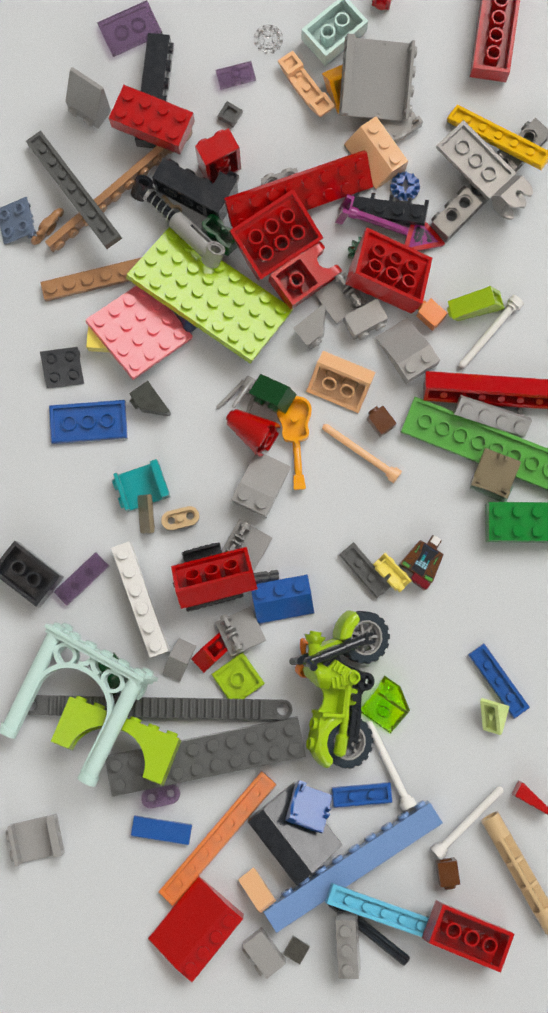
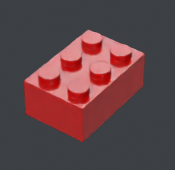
(218, 154)

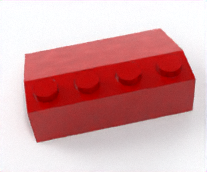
(276, 235)
(389, 271)
(196, 928)

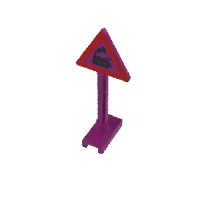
(417, 236)

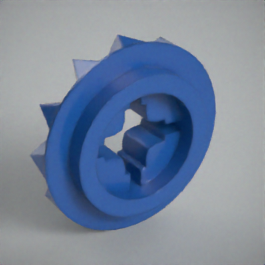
(399, 192)

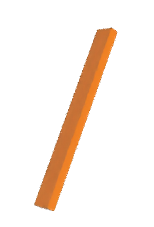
(217, 838)

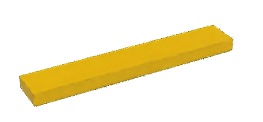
(501, 137)

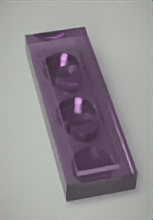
(81, 578)

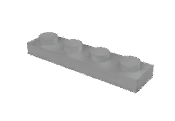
(492, 416)

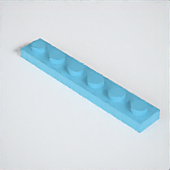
(376, 910)

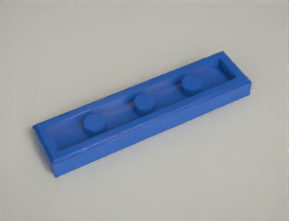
(498, 680)

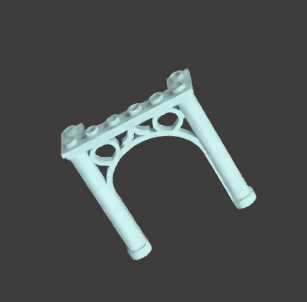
(56, 640)

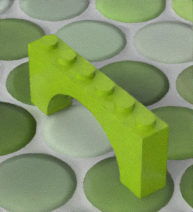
(82, 718)

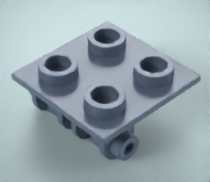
(16, 221)

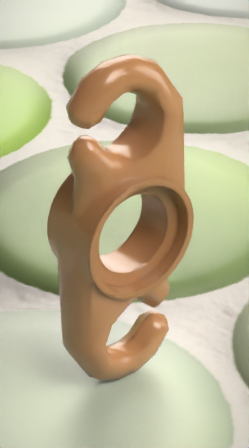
(47, 226)

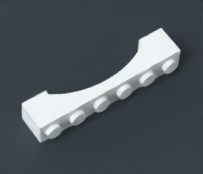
(140, 600)

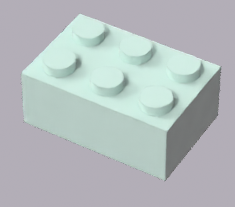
(328, 30)

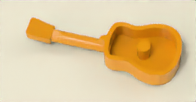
(295, 431)

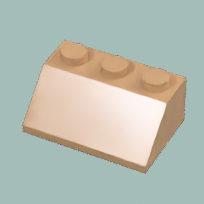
(383, 153)
(340, 381)

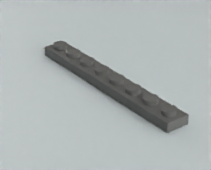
(74, 190)

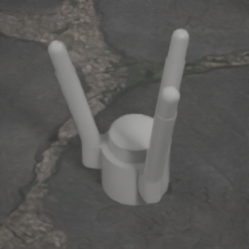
(245, 386)

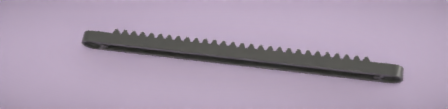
(176, 707)

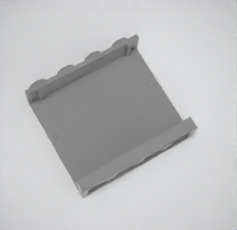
(377, 79)

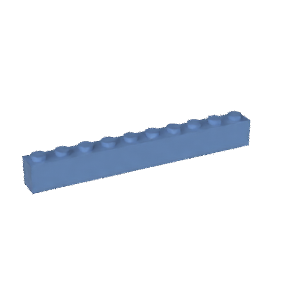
(353, 865)

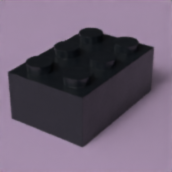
(28, 574)

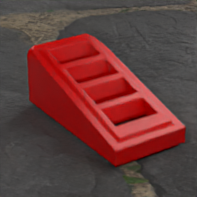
(525, 794)

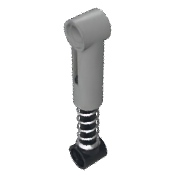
(209, 250)

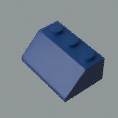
(283, 599)

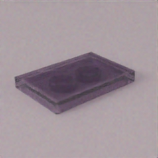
(129, 28)

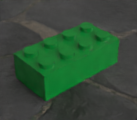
(516, 522)

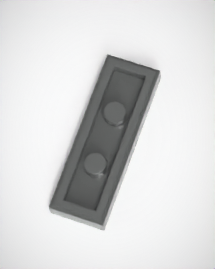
(364, 570)

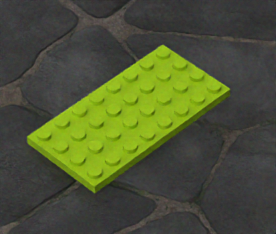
(212, 299)

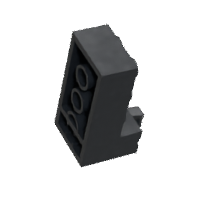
(195, 192)

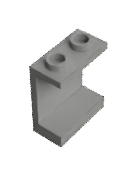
(35, 839)

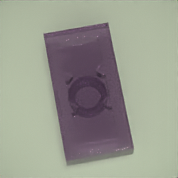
(235, 75)

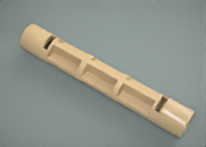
(518, 867)

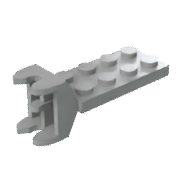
(485, 170)

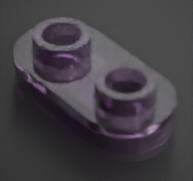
(161, 796)

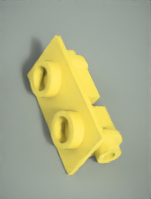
(386, 566)

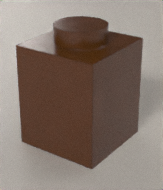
(381, 420)
(447, 873)

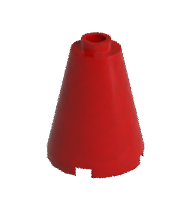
(253, 430)

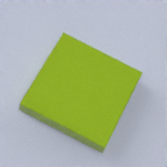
(238, 678)

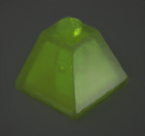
(386, 705)

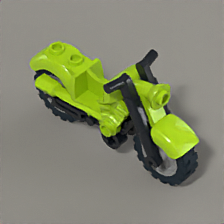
(338, 720)

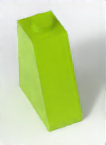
(475, 304)

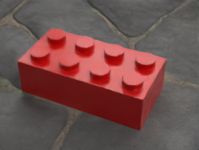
(151, 119)
(468, 936)

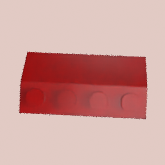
(213, 577)

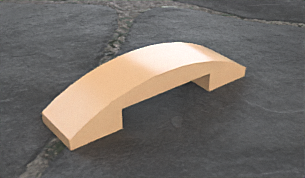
(304, 85)

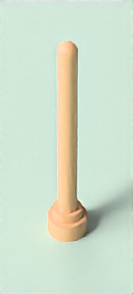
(392, 473)

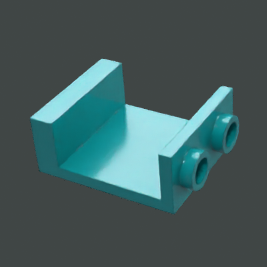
(140, 481)

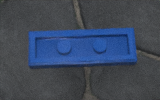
(362, 794)
(161, 830)

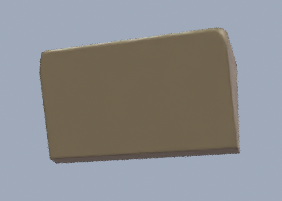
(146, 513)

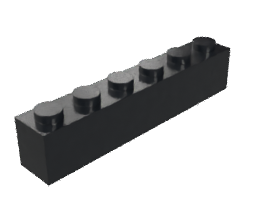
(155, 71)

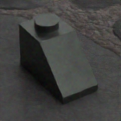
(148, 400)

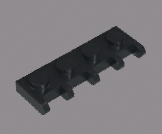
(393, 210)

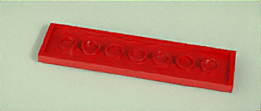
(312, 186)

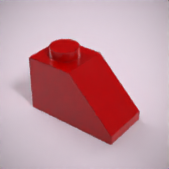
(210, 653)

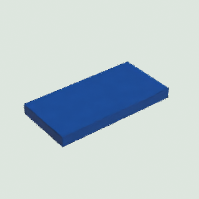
(88, 421)

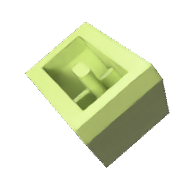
(493, 716)

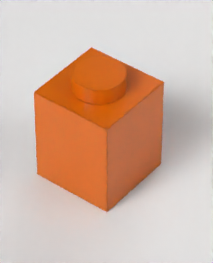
(431, 314)

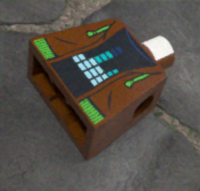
(424, 559)

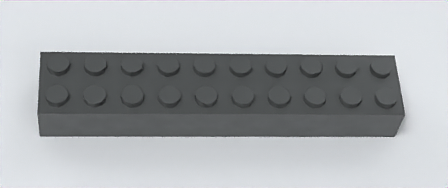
(212, 755)

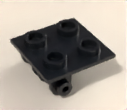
(62, 367)

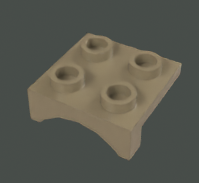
(495, 472)

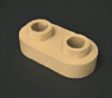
(180, 517)

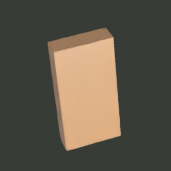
(257, 890)

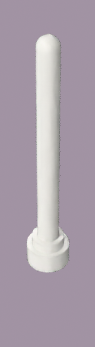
(514, 303)
(406, 800)
(441, 848)

